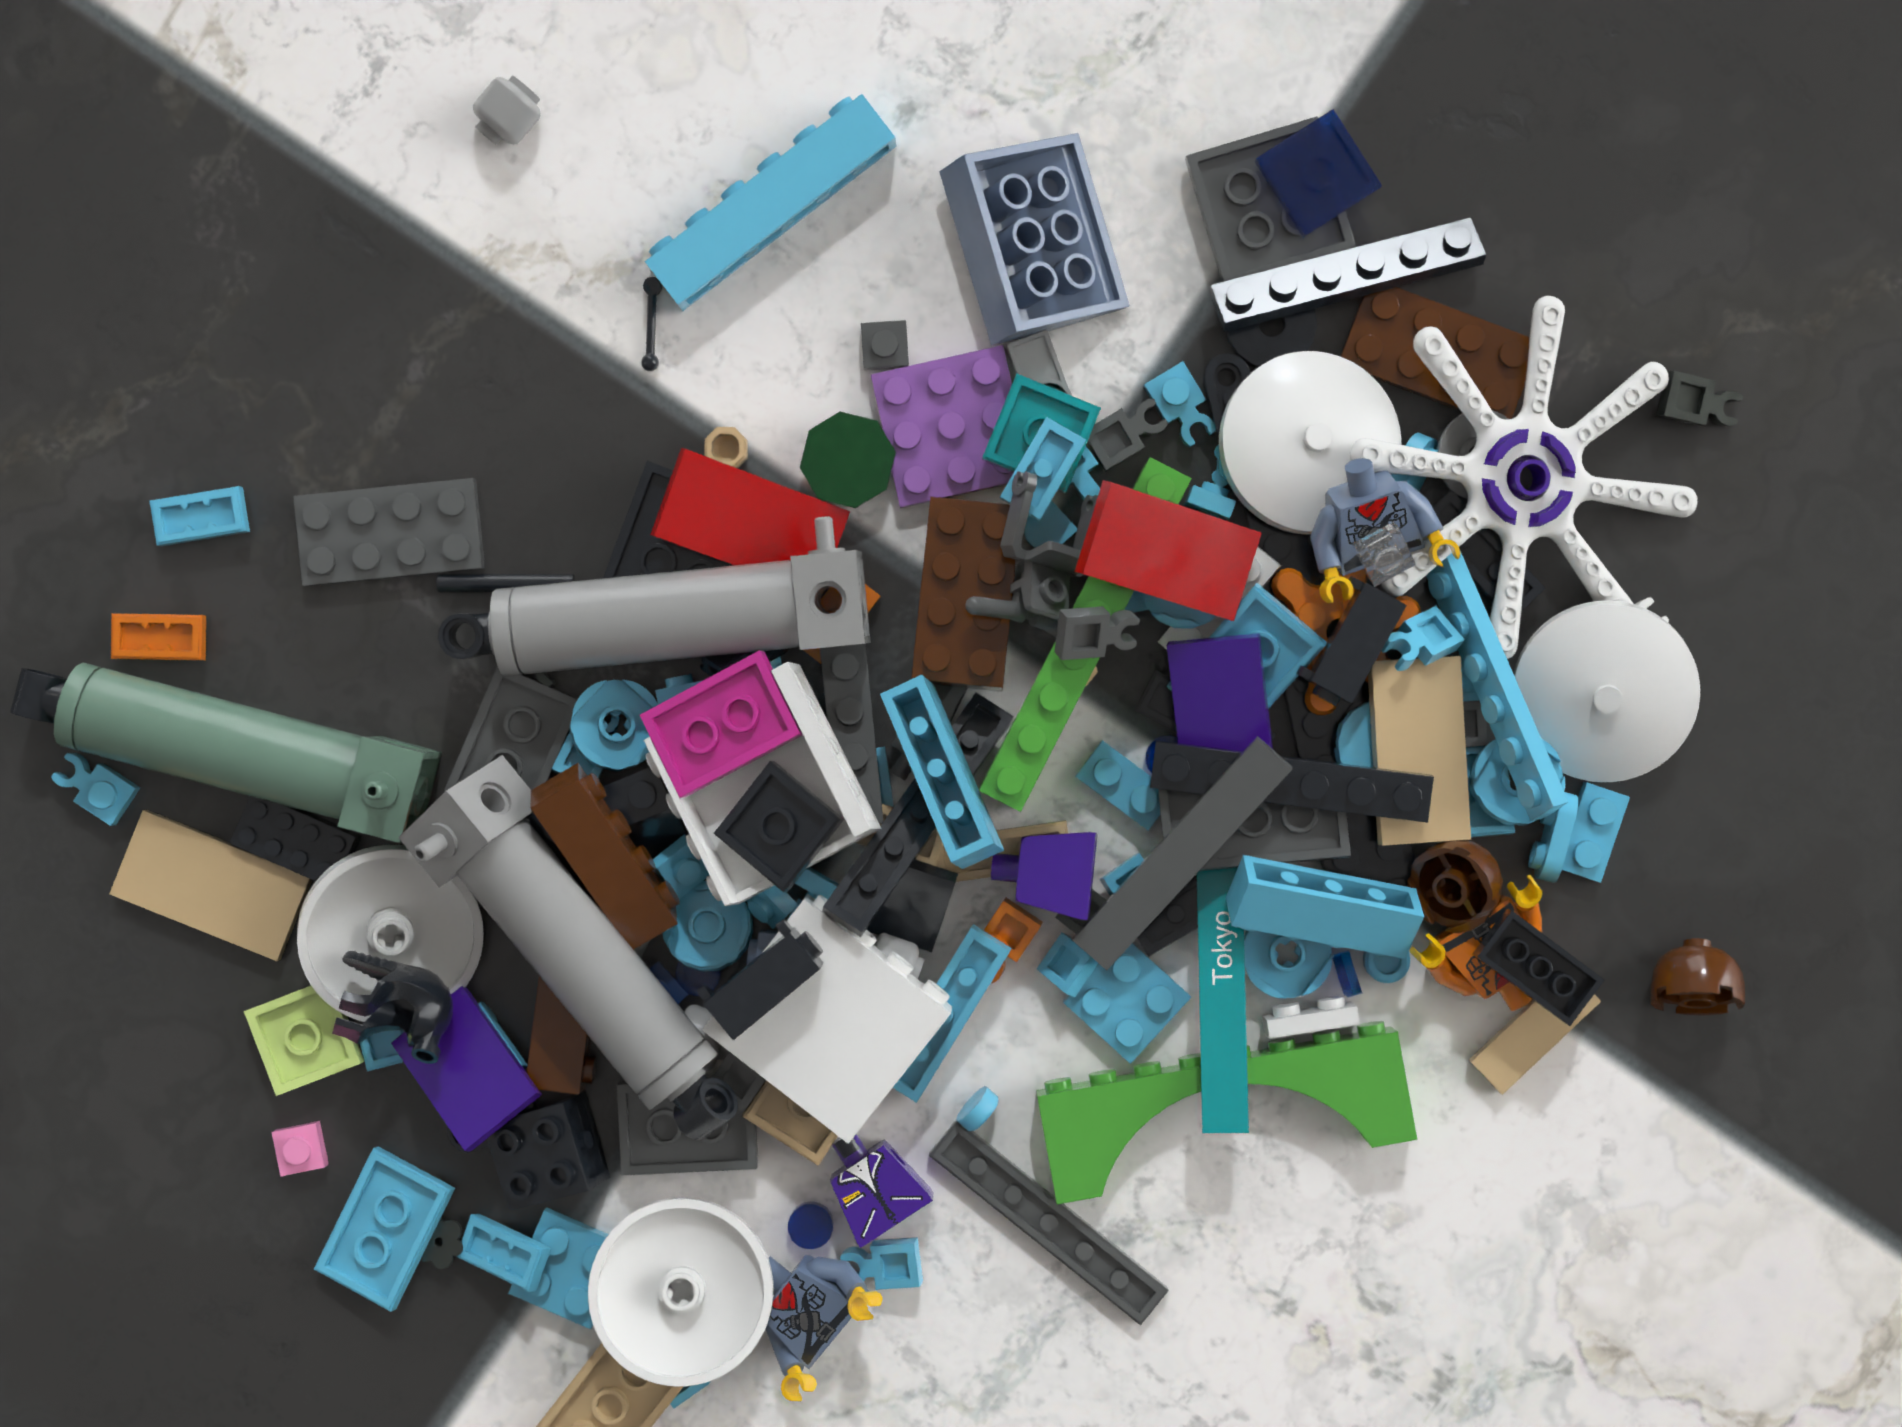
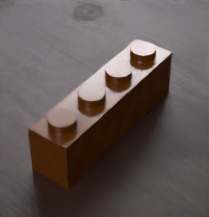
(604, 855)
(558, 1047)

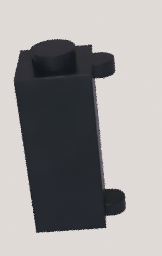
(1354, 644)
(764, 981)

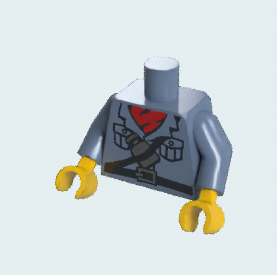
(1363, 507)
(810, 1312)

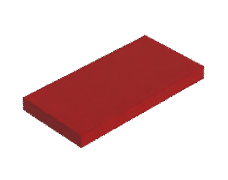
(739, 514)
(1167, 551)

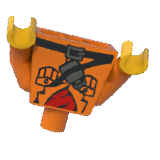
(1451, 957)

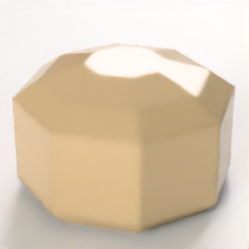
(727, 446)

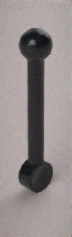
(652, 287)

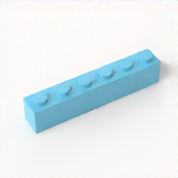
(770, 202)

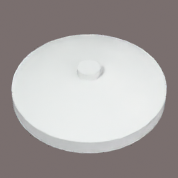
(1294, 434)
(1609, 689)
(390, 909)
(680, 1292)

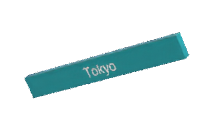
(1221, 1008)

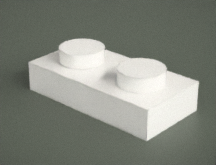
(1291, 1020)

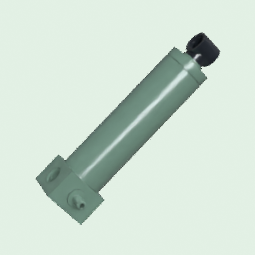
(362, 781)

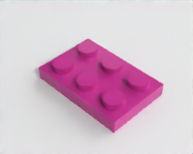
(721, 724)

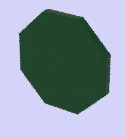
(847, 459)

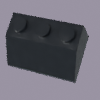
(645, 808)

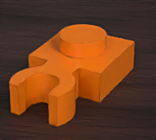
(1014, 928)

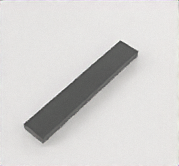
(1182, 853)
(1049, 1224)

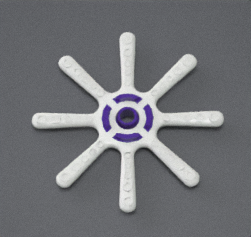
(1550, 454)

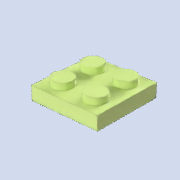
(299, 1041)

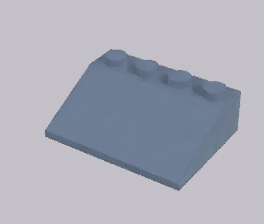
(1033, 237)

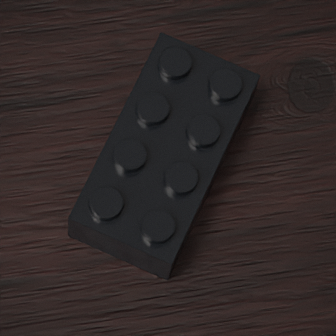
(292, 837)
(1538, 967)

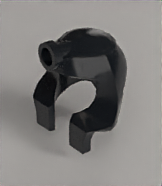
(403, 1000)

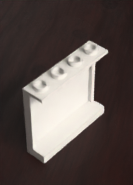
(811, 759)
(843, 1031)

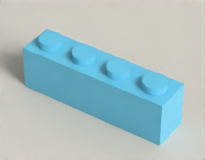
(942, 772)
(1324, 907)

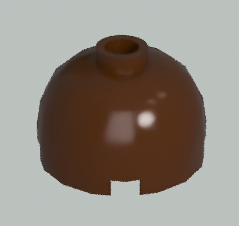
(1456, 884)
(1697, 980)

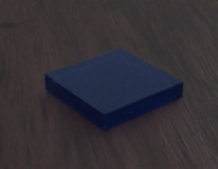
(1318, 173)

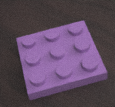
(941, 423)

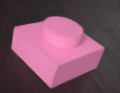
(300, 1148)

